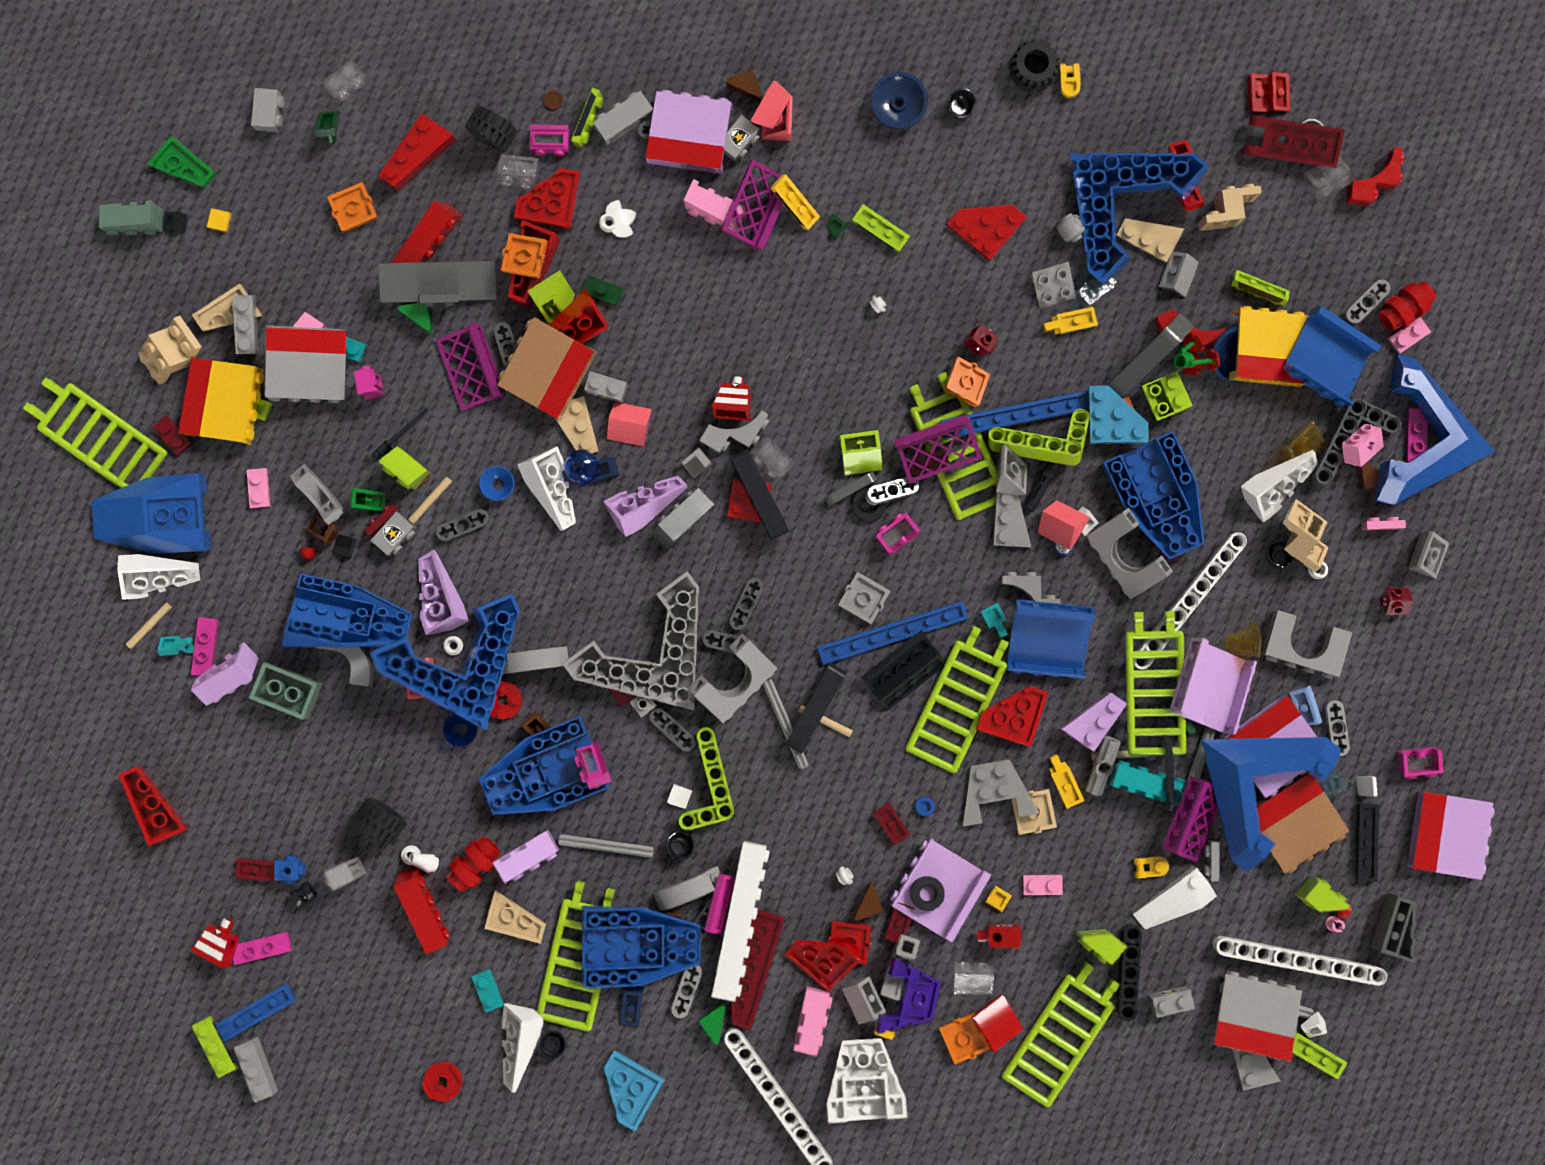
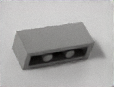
(623, 117)
(245, 324)
(344, 873)
(256, 1069)

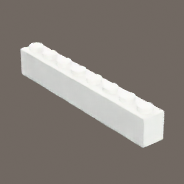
(739, 921)

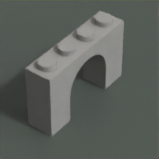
(1132, 579)
(1279, 647)
(757, 671)

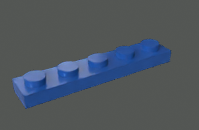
(256, 1012)

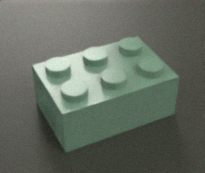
(285, 690)

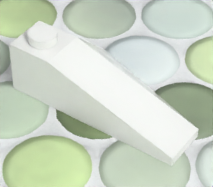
(1271, 487)
(144, 573)
(1180, 897)
(522, 1033)

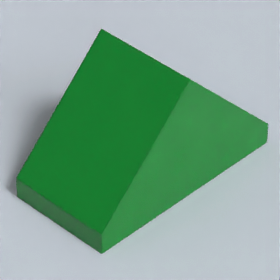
(419, 314)
(367, 499)
(713, 1021)

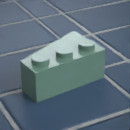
(130, 218)

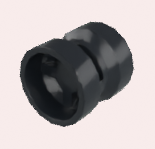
(303, 894)

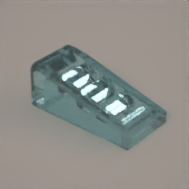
(1086, 299)
(1337, 774)

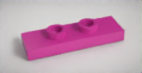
(1416, 433)
(204, 645)
(720, 904)
(262, 948)

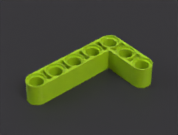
(1045, 443)
(713, 783)

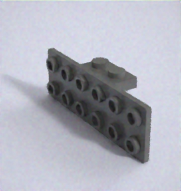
(437, 282)

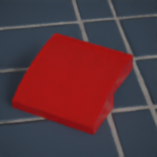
(1268, 93)
(997, 1023)

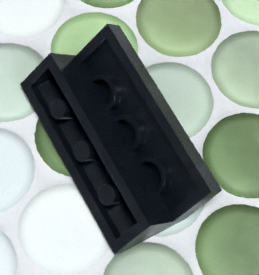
(904, 670)

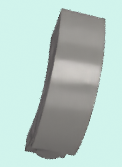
(317, 493)
(535, 659)
(360, 664)
(687, 890)
(904, 950)

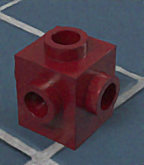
(981, 340)
(1396, 601)

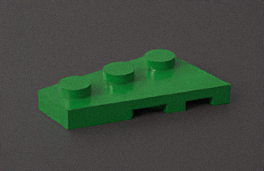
(180, 162)

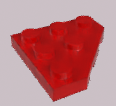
(551, 200)
(987, 227)
(1015, 716)
(824, 960)

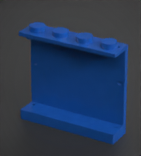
(1329, 356)
(1049, 639)

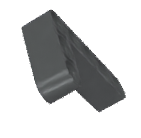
(1151, 355)
(1340, 432)

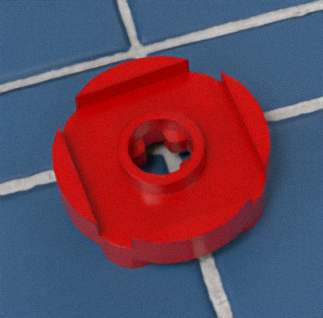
(514, 701)
(441, 1092)

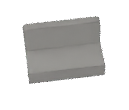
(1179, 273)

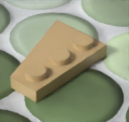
(1150, 237)
(220, 311)
(578, 426)
(513, 920)

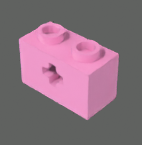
(1362, 445)

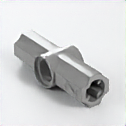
(1099, 777)

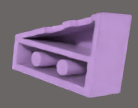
(227, 676)
(1095, 721)
(526, 857)

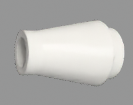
(425, 862)

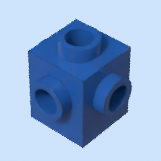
(283, 866)

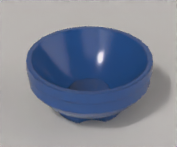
(490, 476)

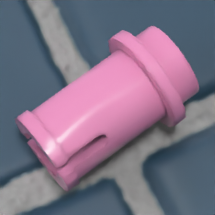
(1331, 926)

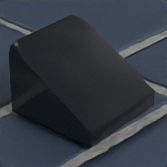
(175, 222)
(344, 545)

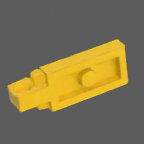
(1072, 321)
(1065, 782)

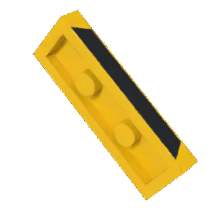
(795, 202)

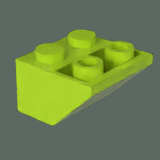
(552, 296)
(1167, 396)
(861, 452)
(403, 466)
(1317, 895)
(1104, 944)

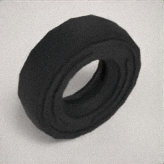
(863, 515)
(938, 889)

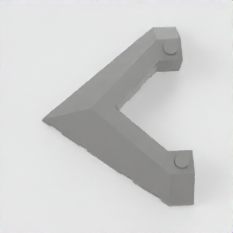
(659, 681)

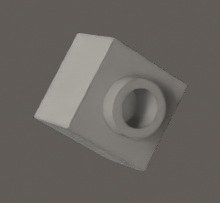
(643, 711)

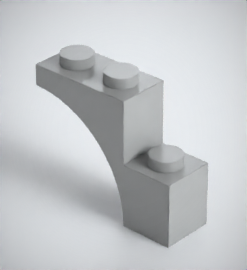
(718, 438)
(1029, 584)

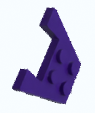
(916, 1001)

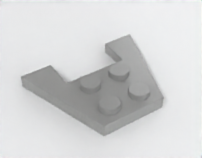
(994, 783)

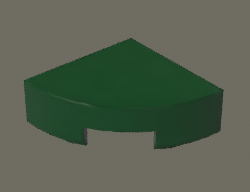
(836, 226)

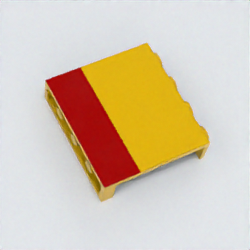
(1265, 344)
(221, 400)

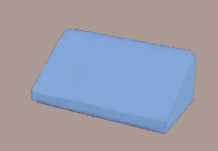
(1306, 705)

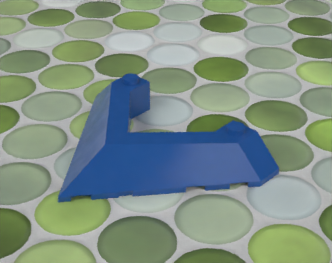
(1104, 175)
(1457, 444)
(475, 688)
(1232, 770)

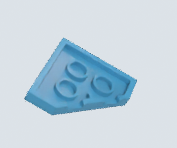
(1114, 419)
(631, 1088)

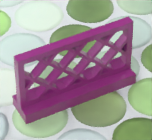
(768, 216)
(483, 357)
(931, 433)
(1185, 818)

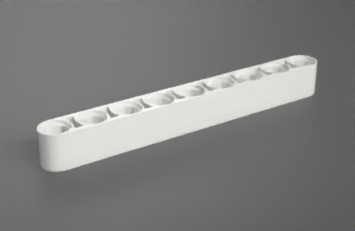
(1196, 596)
(1307, 964)
(776, 1091)

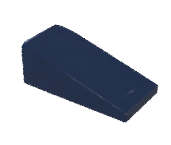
(606, 469)
(631, 1005)

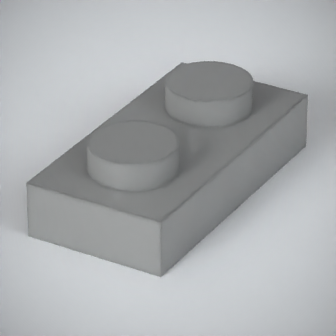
(1211, 851)

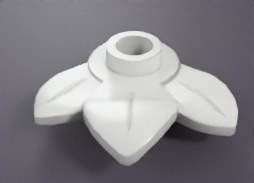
(621, 219)

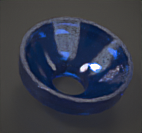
(589, 467)
(450, 732)

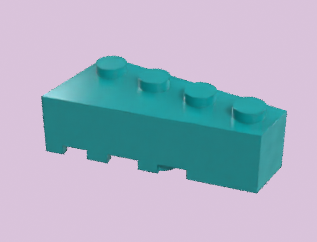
(1142, 782)

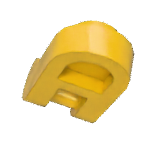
(1069, 85)
(1157, 866)

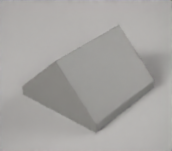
(1011, 473)
(1428, 554)

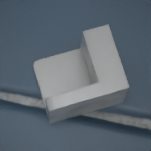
(696, 463)

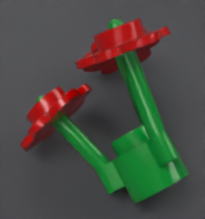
(1190, 362)

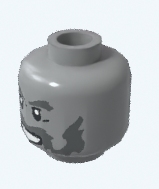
(1070, 228)

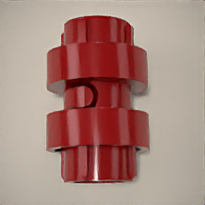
(1411, 302)
(466, 870)

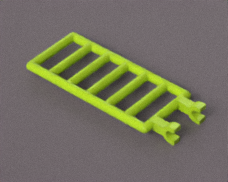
(99, 411)
(945, 480)
(1138, 633)
(934, 696)
(554, 959)
(1077, 1054)

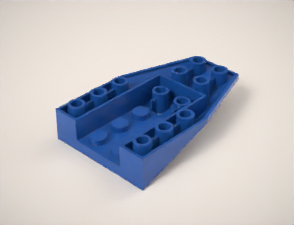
(1160, 493)
(154, 515)
(342, 616)
(540, 772)
(635, 946)

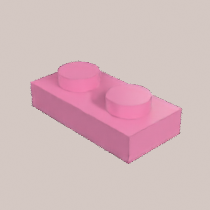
(1405, 338)
(258, 488)
(1391, 523)
(1042, 885)

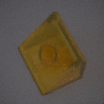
(1303, 441)

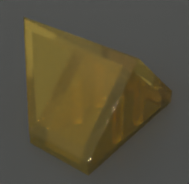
(1245, 641)

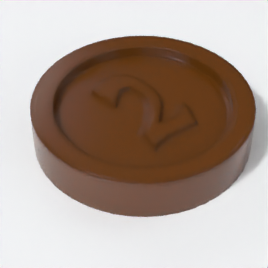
(553, 100)

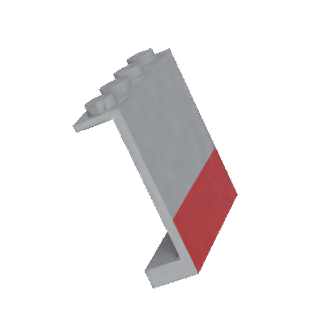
(305, 364)
(1257, 1017)

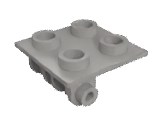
(1053, 285)

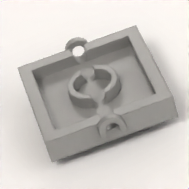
(864, 598)

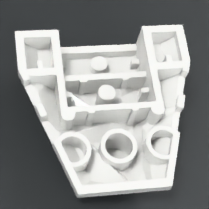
(865, 1090)

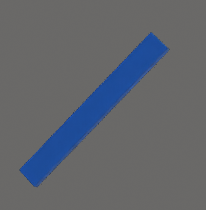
(1025, 413)
(892, 633)

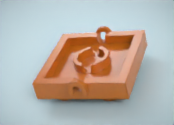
(352, 207)
(524, 255)
(966, 382)
(963, 1039)

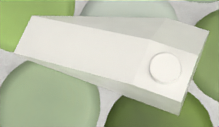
(546, 481)

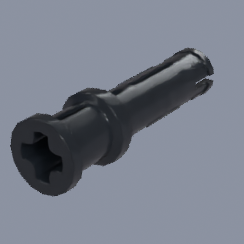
(1047, 476)

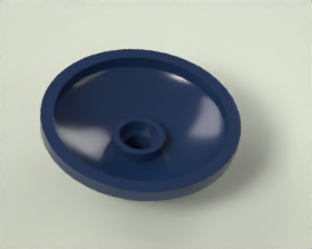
(901, 88)
(1223, 344)

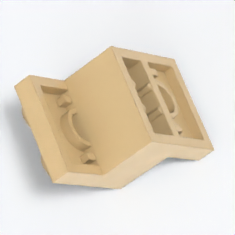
(1229, 207)
(169, 350)
(1305, 536)

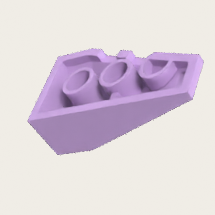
(639, 508)
(440, 601)

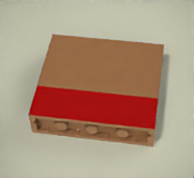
(546, 368)
(1299, 822)

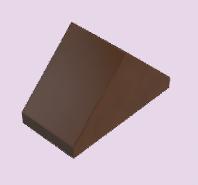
(746, 85)
(1367, 476)
(322, 530)
(535, 723)
(869, 904)

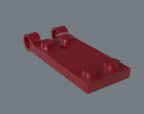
(1303, 142)

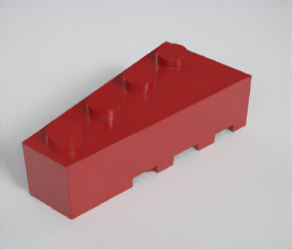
(416, 151)
(429, 234)
(521, 284)
(580, 319)
(151, 807)
(421, 909)

